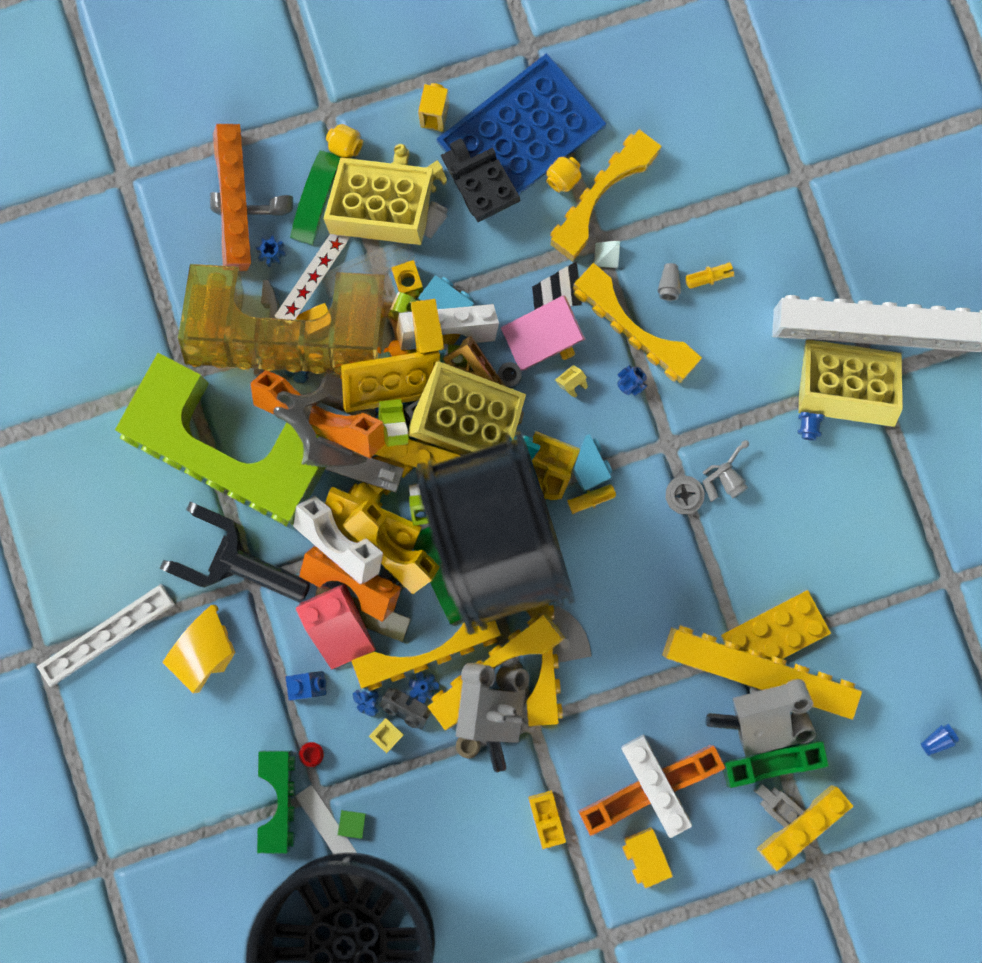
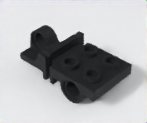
(480, 180)

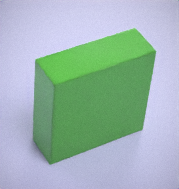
(351, 824)

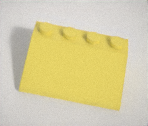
(379, 201)
(851, 383)
(465, 411)

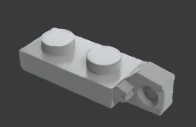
(778, 805)

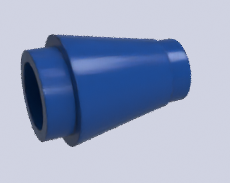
(940, 740)

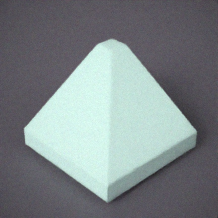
(607, 254)

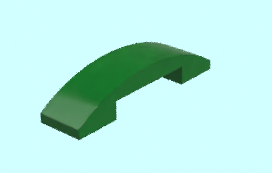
(314, 197)
(426, 543)

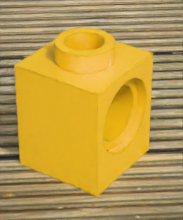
(404, 271)

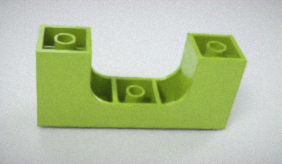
(160, 423)

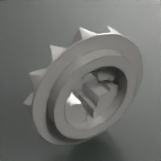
(690, 485)

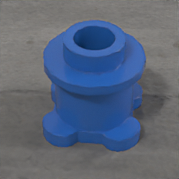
(810, 425)

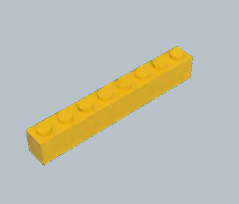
(757, 671)

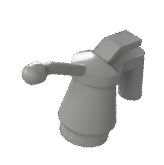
(731, 480)

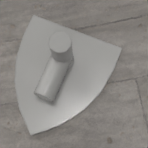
(575, 643)

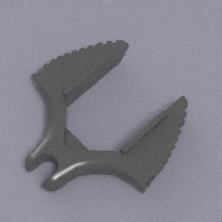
(319, 450)

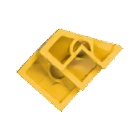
(553, 465)
(200, 651)

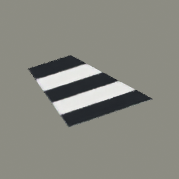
(557, 286)

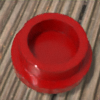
(311, 754)

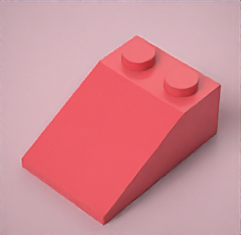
(335, 626)

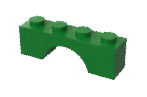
(775, 763)
(276, 768)

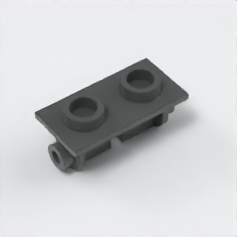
(395, 705)

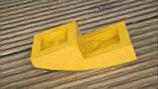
(547, 819)

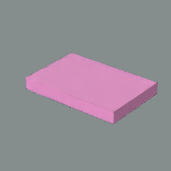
(542, 333)

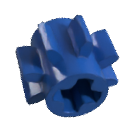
(267, 256)
(632, 380)

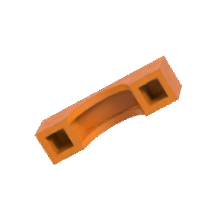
(376, 595)

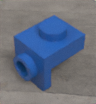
(306, 685)

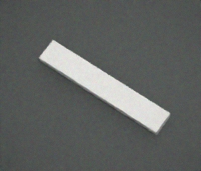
(106, 635)

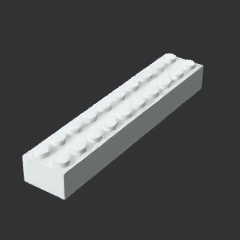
(878, 324)

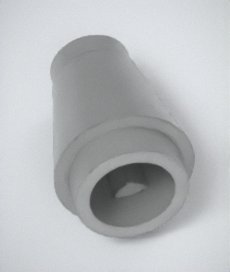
(435, 218)
(669, 285)

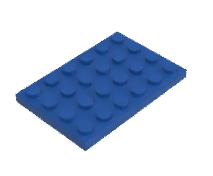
(528, 123)

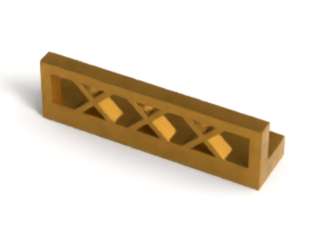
(478, 362)

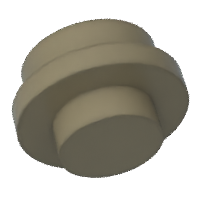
(467, 748)

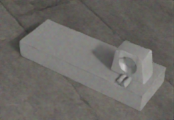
(373, 473)

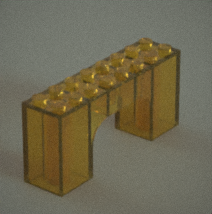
(221, 336)

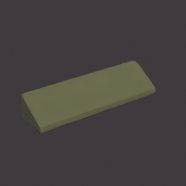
(393, 626)

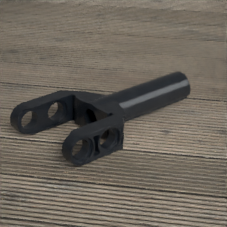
(233, 560)

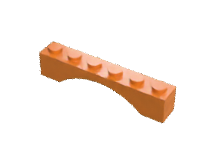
(232, 196)
(356, 432)
(633, 797)

